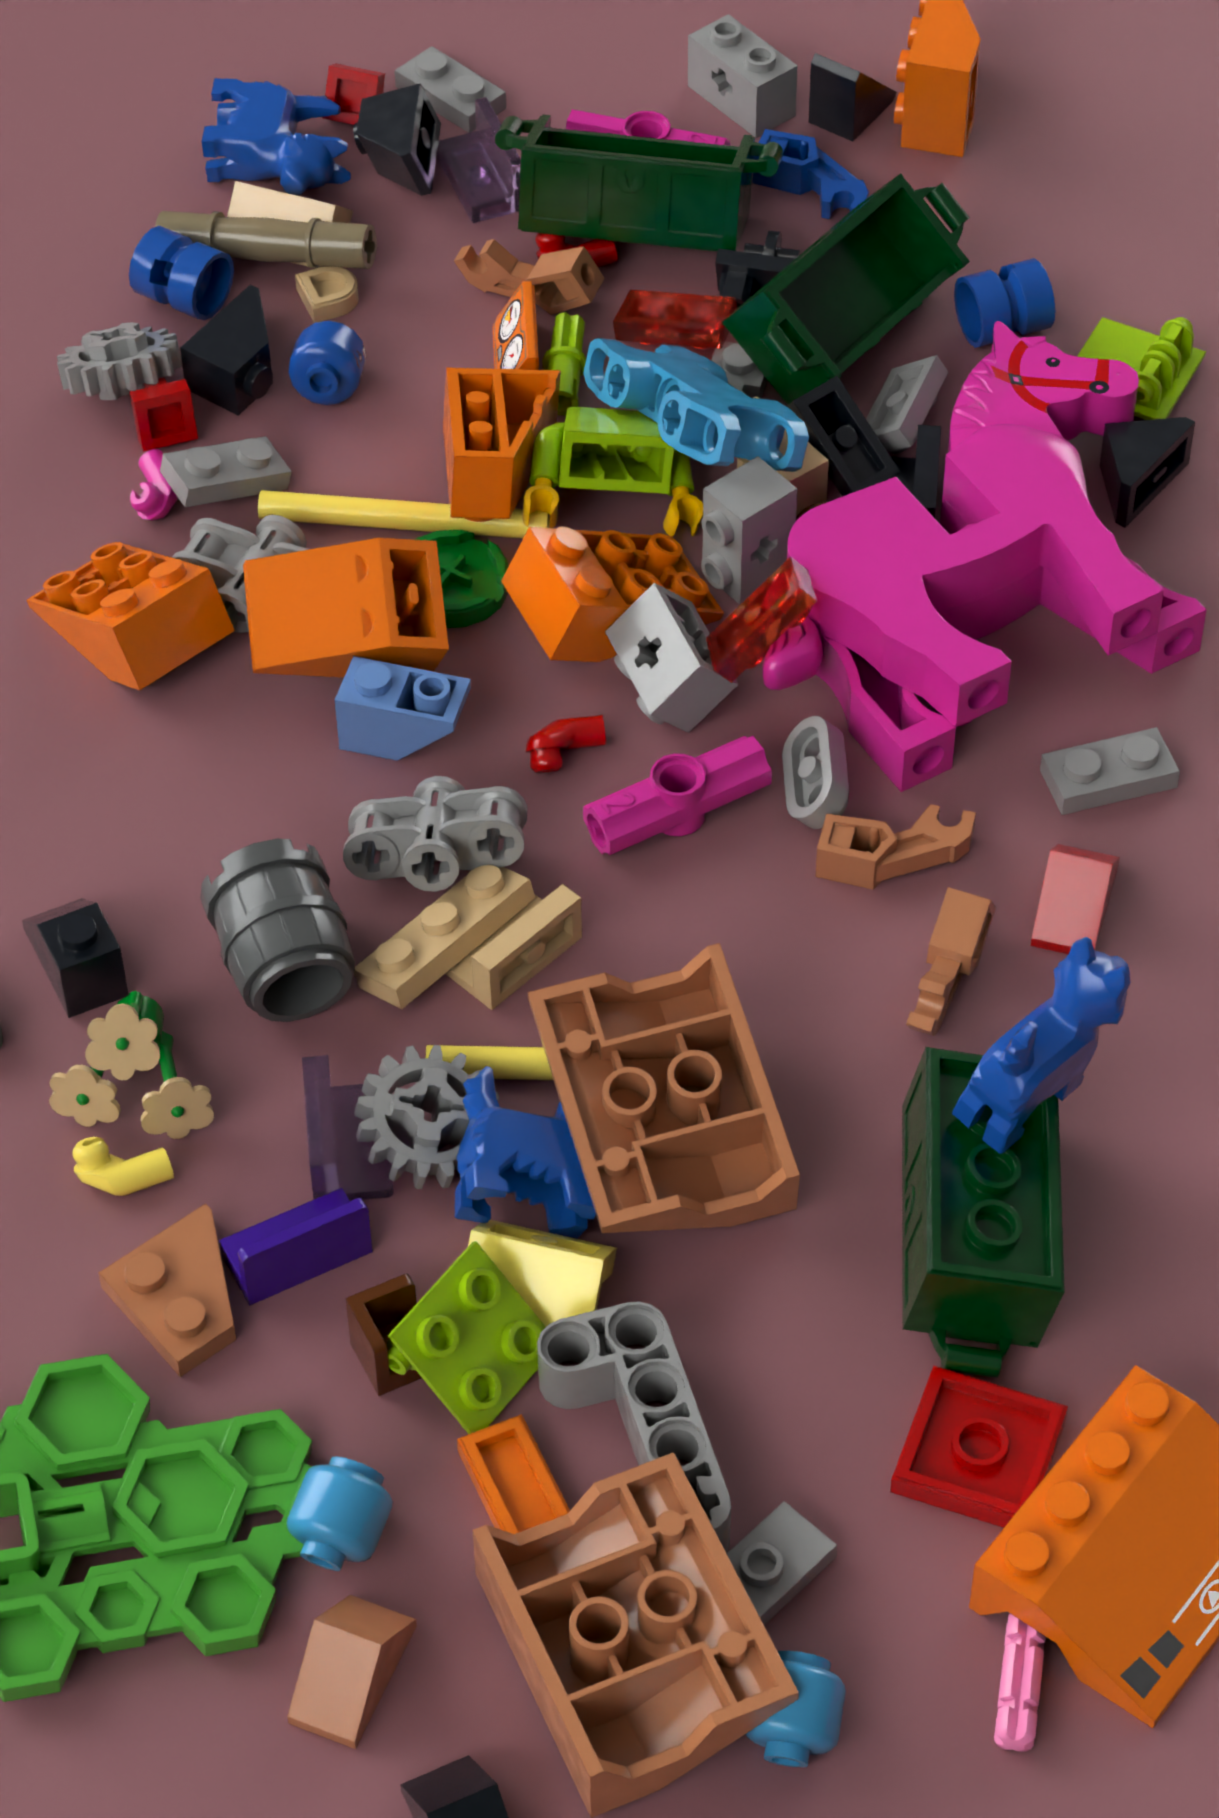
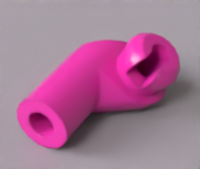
(157, 496)

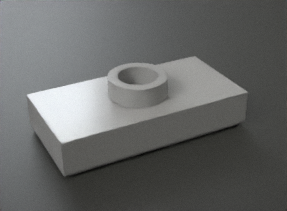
(780, 1559)

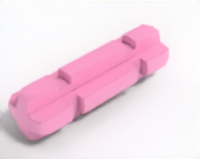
(1019, 1686)

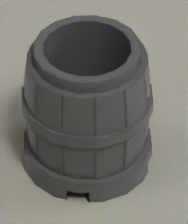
(280, 930)

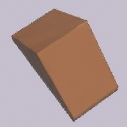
(348, 1668)

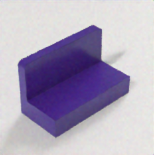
(298, 1245)

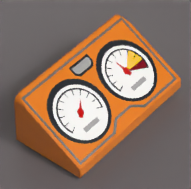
(516, 331)

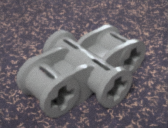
(230, 547)
(454, 832)

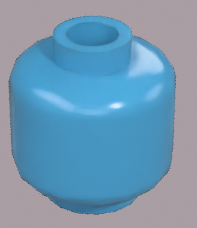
(339, 1513)
(809, 1723)

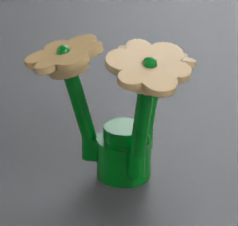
(125, 1042)

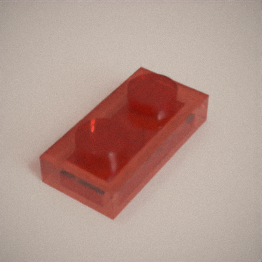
(674, 319)
(761, 619)

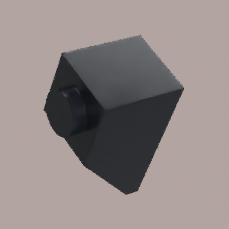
(400, 136)
(231, 355)
(78, 955)

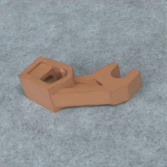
(560, 278)
(868, 851)
(952, 952)

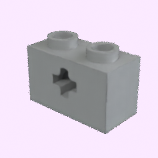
(742, 75)
(746, 527)
(668, 659)

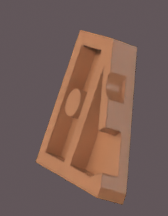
(176, 1291)

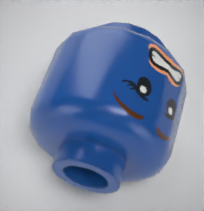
(327, 363)

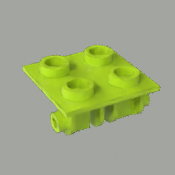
(1162, 362)
(469, 1340)

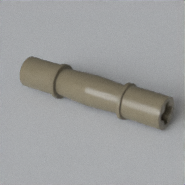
(278, 239)

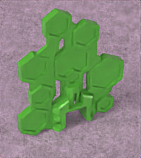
(174, 1504)

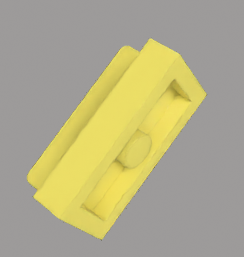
(548, 1270)

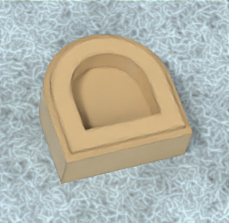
(327, 292)

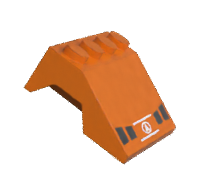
(1120, 1549)

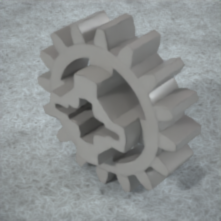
(118, 360)
(398, 1120)

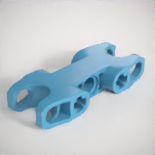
(695, 405)

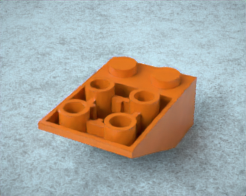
(938, 79)
(583, 580)
(346, 601)
(134, 612)

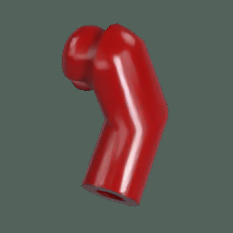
(601, 251)
(560, 735)

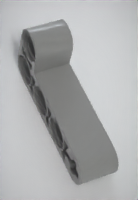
(633, 1379)

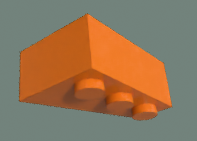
(491, 436)

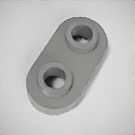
(815, 772)

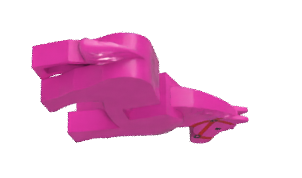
(1013, 533)

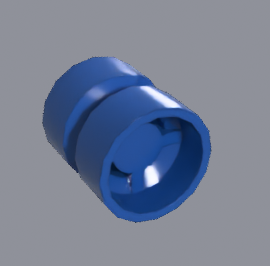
(181, 273)
(1016, 296)

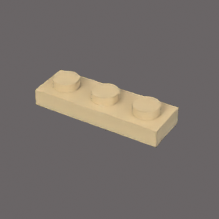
(443, 934)

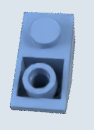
(396, 708)

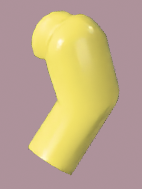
(116, 1174)

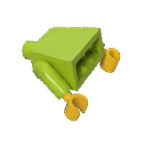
(614, 454)

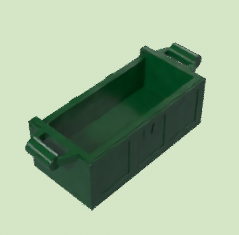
(634, 185)
(851, 286)
(977, 1222)

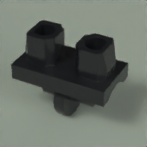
(748, 271)

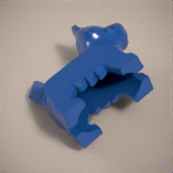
(262, 139)
(1047, 1047)
(519, 1154)

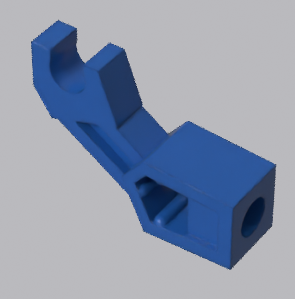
(809, 168)

